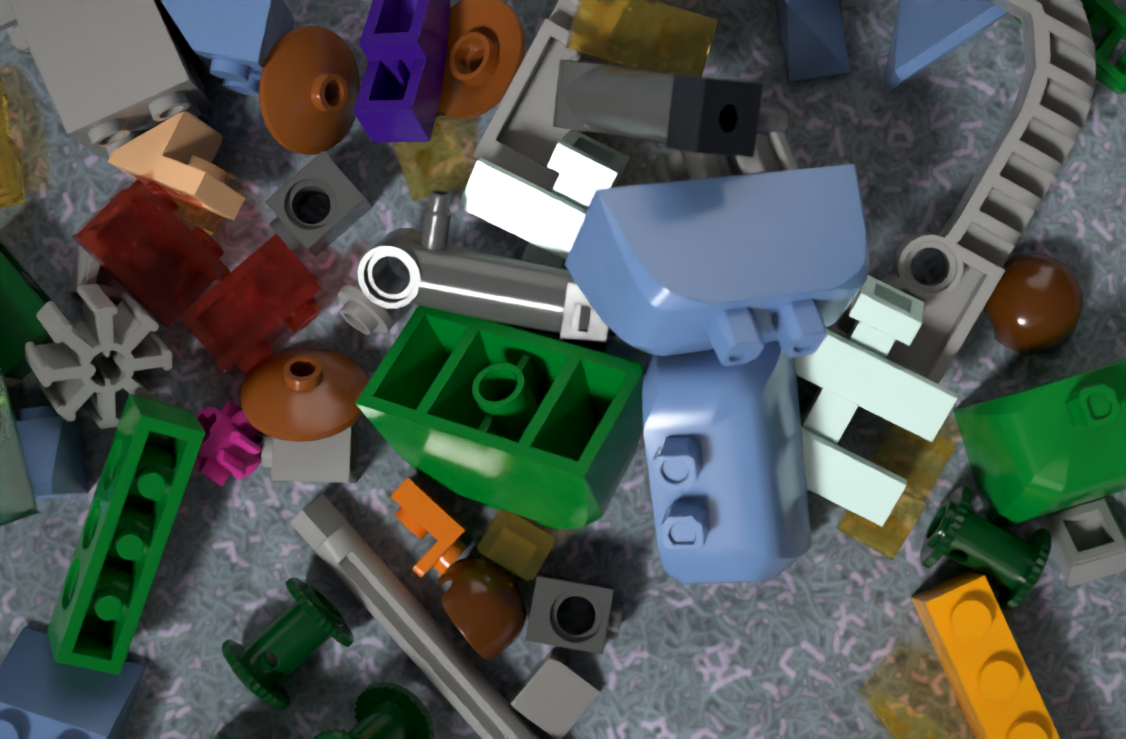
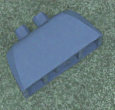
(725, 261)
(725, 465)

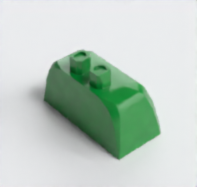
(508, 415)
(1048, 444)

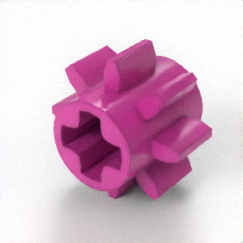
(228, 444)

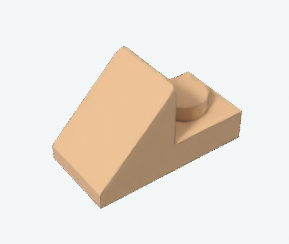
(180, 161)

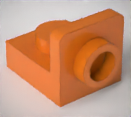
(426, 514)

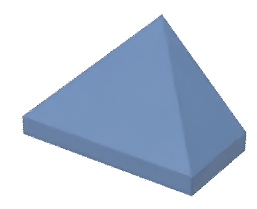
(931, 30)
(812, 39)

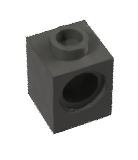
(323, 178)
(546, 628)

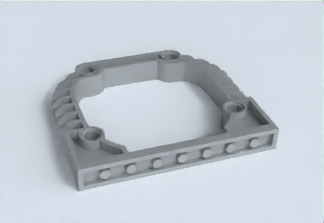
(984, 225)

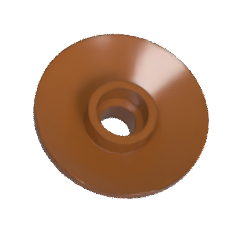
(481, 57)
(309, 90)
(303, 395)

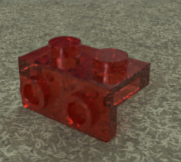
(152, 250)
(255, 306)

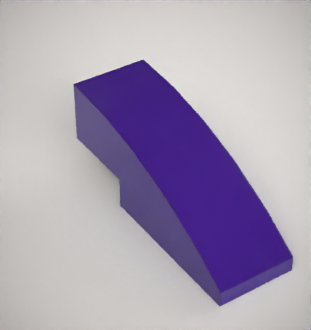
(404, 69)

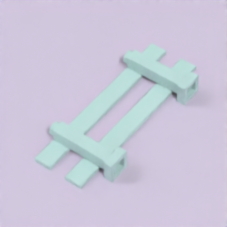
(847, 369)

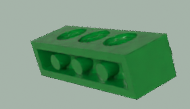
(124, 534)

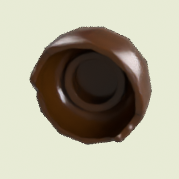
(1035, 304)
(483, 605)

